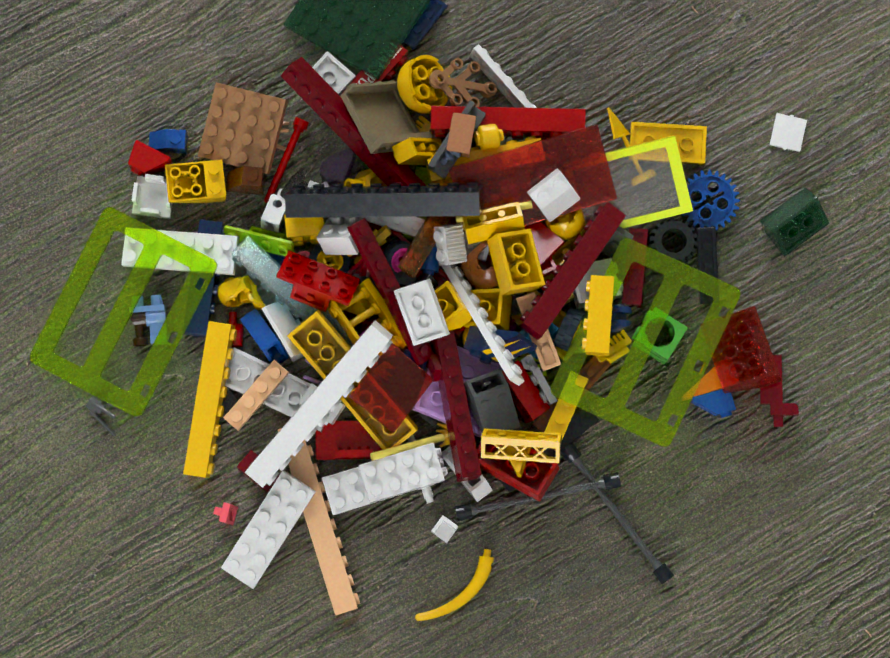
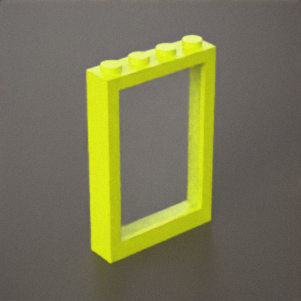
(647, 183)

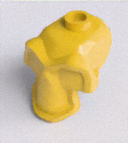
(239, 290)

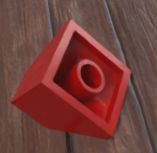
(147, 159)

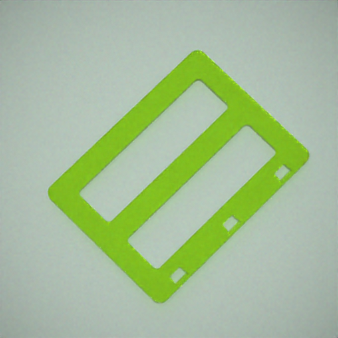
(89, 375)
(613, 406)

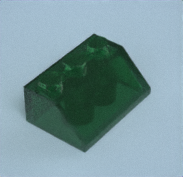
(795, 221)

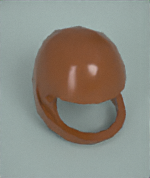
(477, 272)

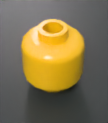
(488, 136)

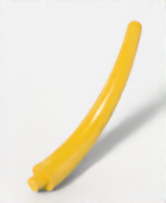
(481, 575)

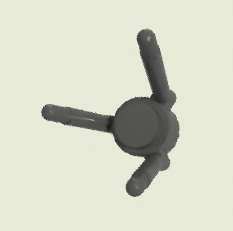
(97, 407)

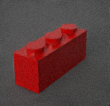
(526, 397)

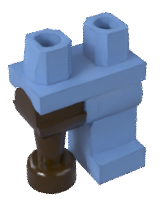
(145, 316)

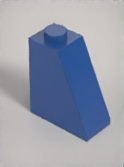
(264, 337)

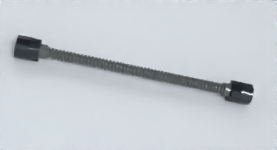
(608, 481)
(661, 570)

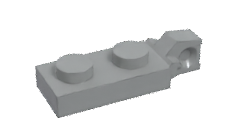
(538, 379)

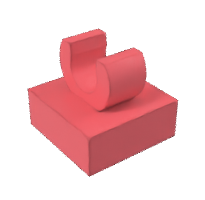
(226, 513)

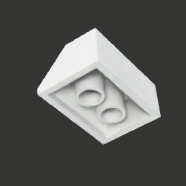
(282, 324)

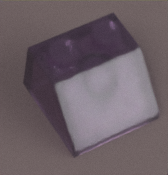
(337, 167)

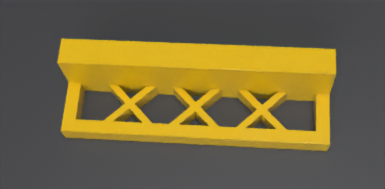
(521, 438)

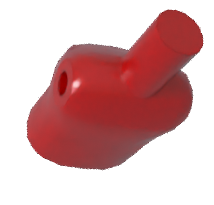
(240, 330)

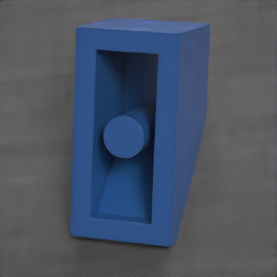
(169, 140)
(716, 403)

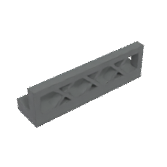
(435, 165)

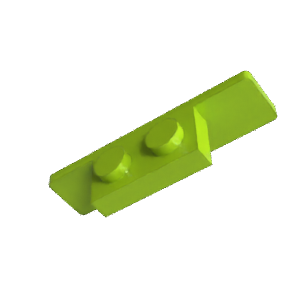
(268, 240)

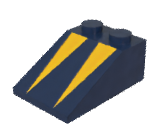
(514, 342)

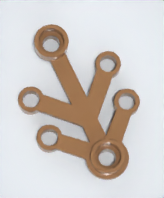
(460, 84)

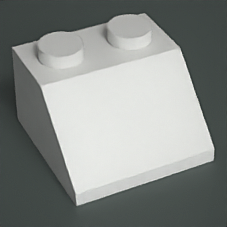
(553, 195)

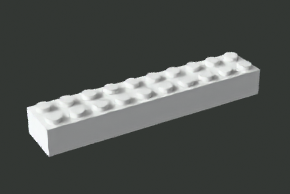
(316, 407)

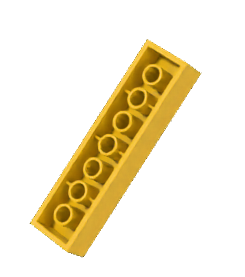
(324, 349)

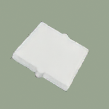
(788, 132)

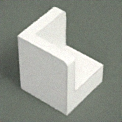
(444, 529)

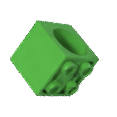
(676, 331)

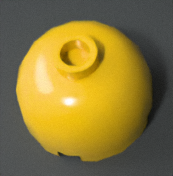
(567, 225)

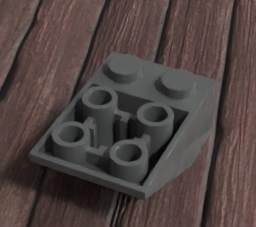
(491, 402)

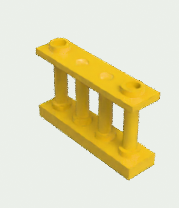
(378, 306)

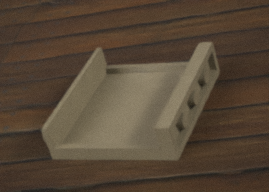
(380, 115)

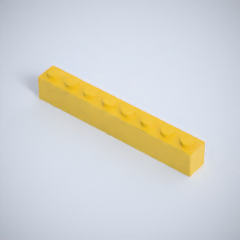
(209, 399)

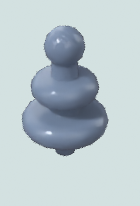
(449, 156)

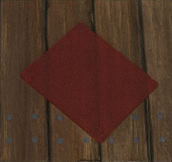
(391, 388)

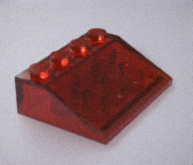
(744, 355)

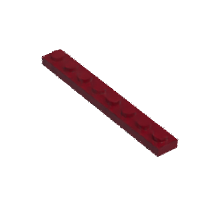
(386, 283)

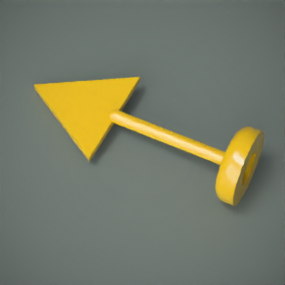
(618, 128)

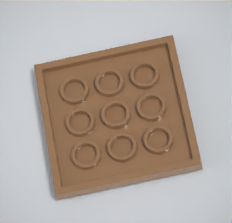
(242, 127)

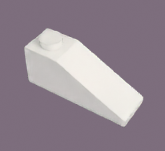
(477, 488)

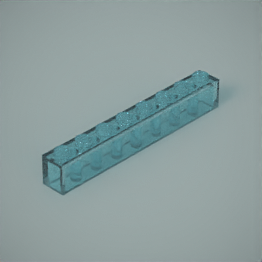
(265, 268)

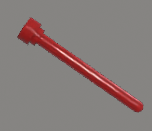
(299, 127)

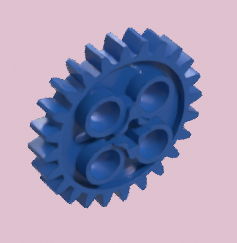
(717, 215)

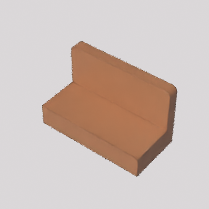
(461, 134)

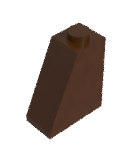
(246, 180)

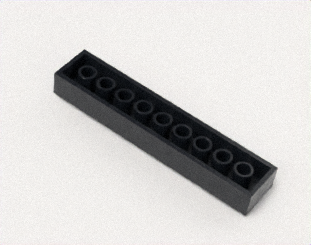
(385, 200)

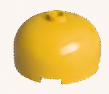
(415, 87)

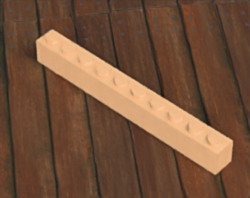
(323, 536)

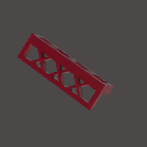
(635, 278)

